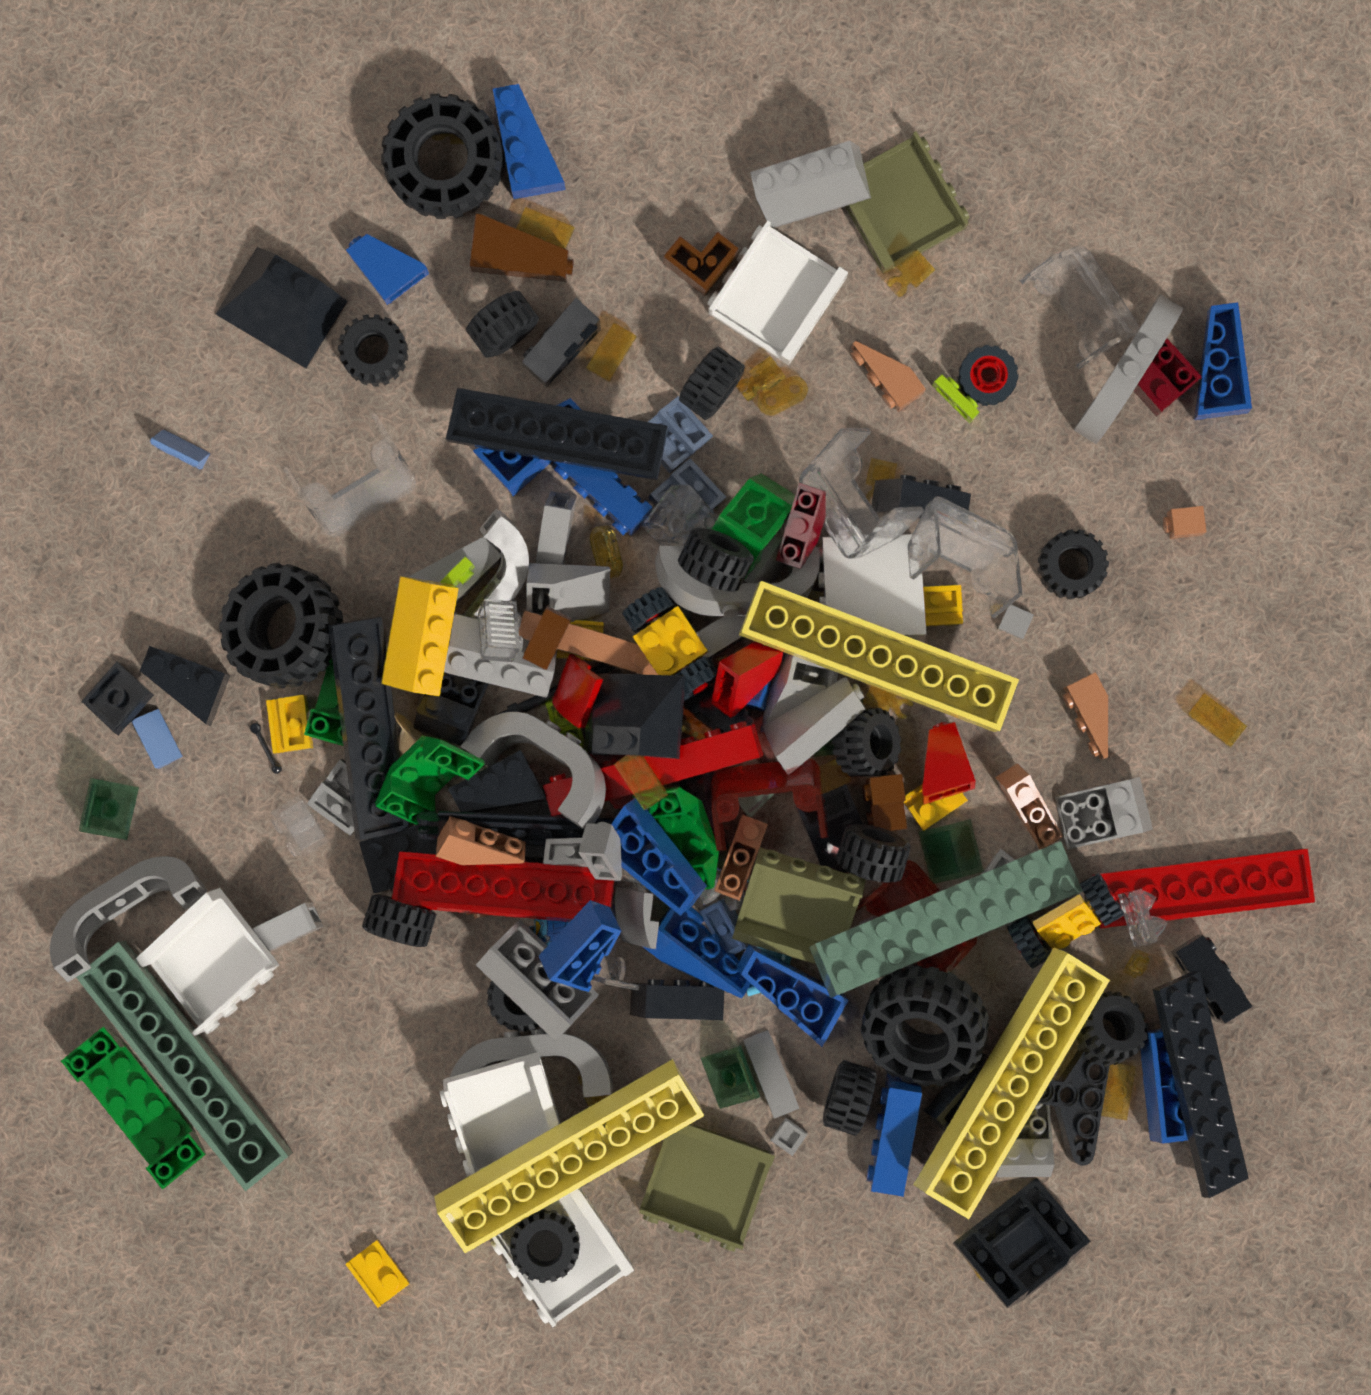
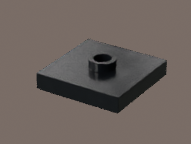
(117, 698)

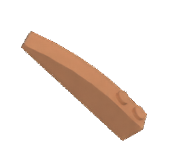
(594, 646)

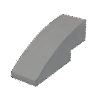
(771, 1074)

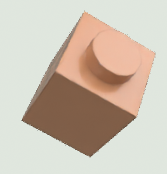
(1185, 522)

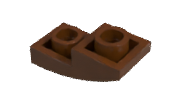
(546, 638)

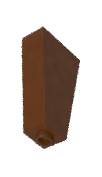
(514, 253)

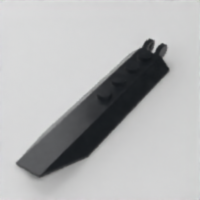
(528, 828)

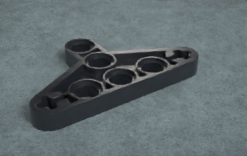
(1074, 1110)

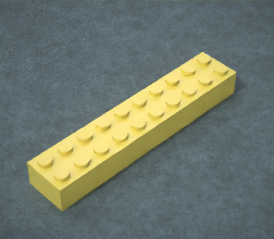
(878, 656)
(1011, 1082)
(568, 1156)

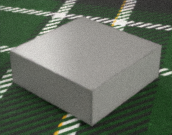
(1015, 621)
(789, 1136)

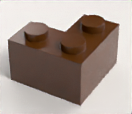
(701, 268)
(886, 802)

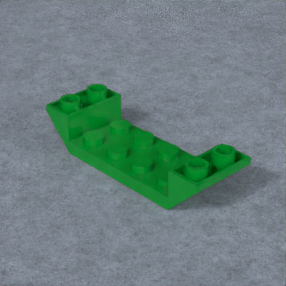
(136, 1105)

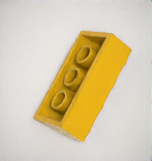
(419, 635)

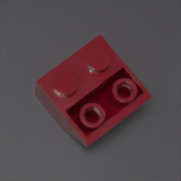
(1165, 379)

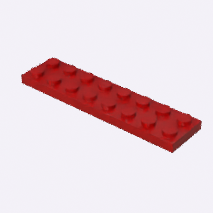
(1219, 885)
(498, 889)

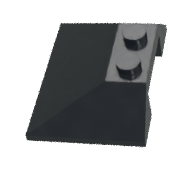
(282, 306)
(637, 716)
(1022, 1244)

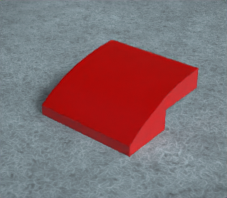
(576, 691)

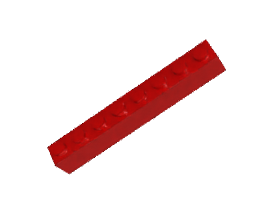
(696, 758)

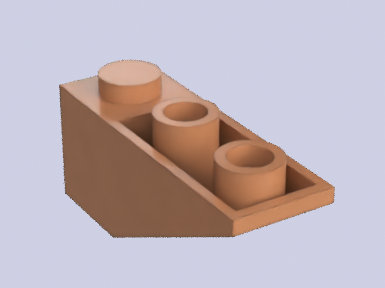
(894, 378)
(1091, 707)
(1029, 805)
(476, 845)
(740, 857)

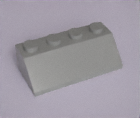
(811, 184)
(465, 661)
(518, 972)

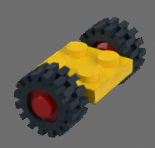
(670, 641)
(1066, 921)

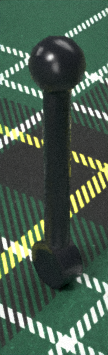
(256, 728)

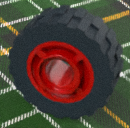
(993, 359)

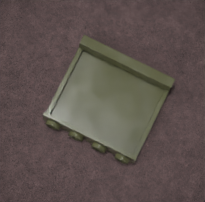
(907, 205)
(795, 904)
(706, 1185)

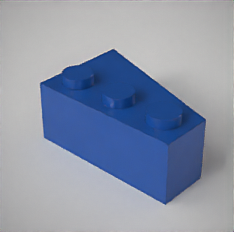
(581, 946)

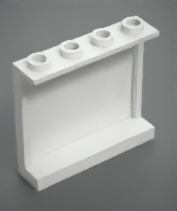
(776, 293)
(875, 587)
(210, 960)
(499, 1109)
(598, 1263)

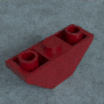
(803, 526)

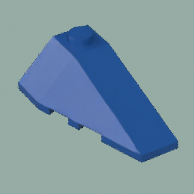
(695, 951)

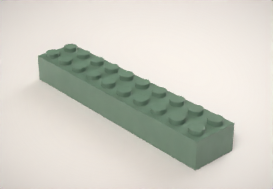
(945, 919)
(184, 1065)

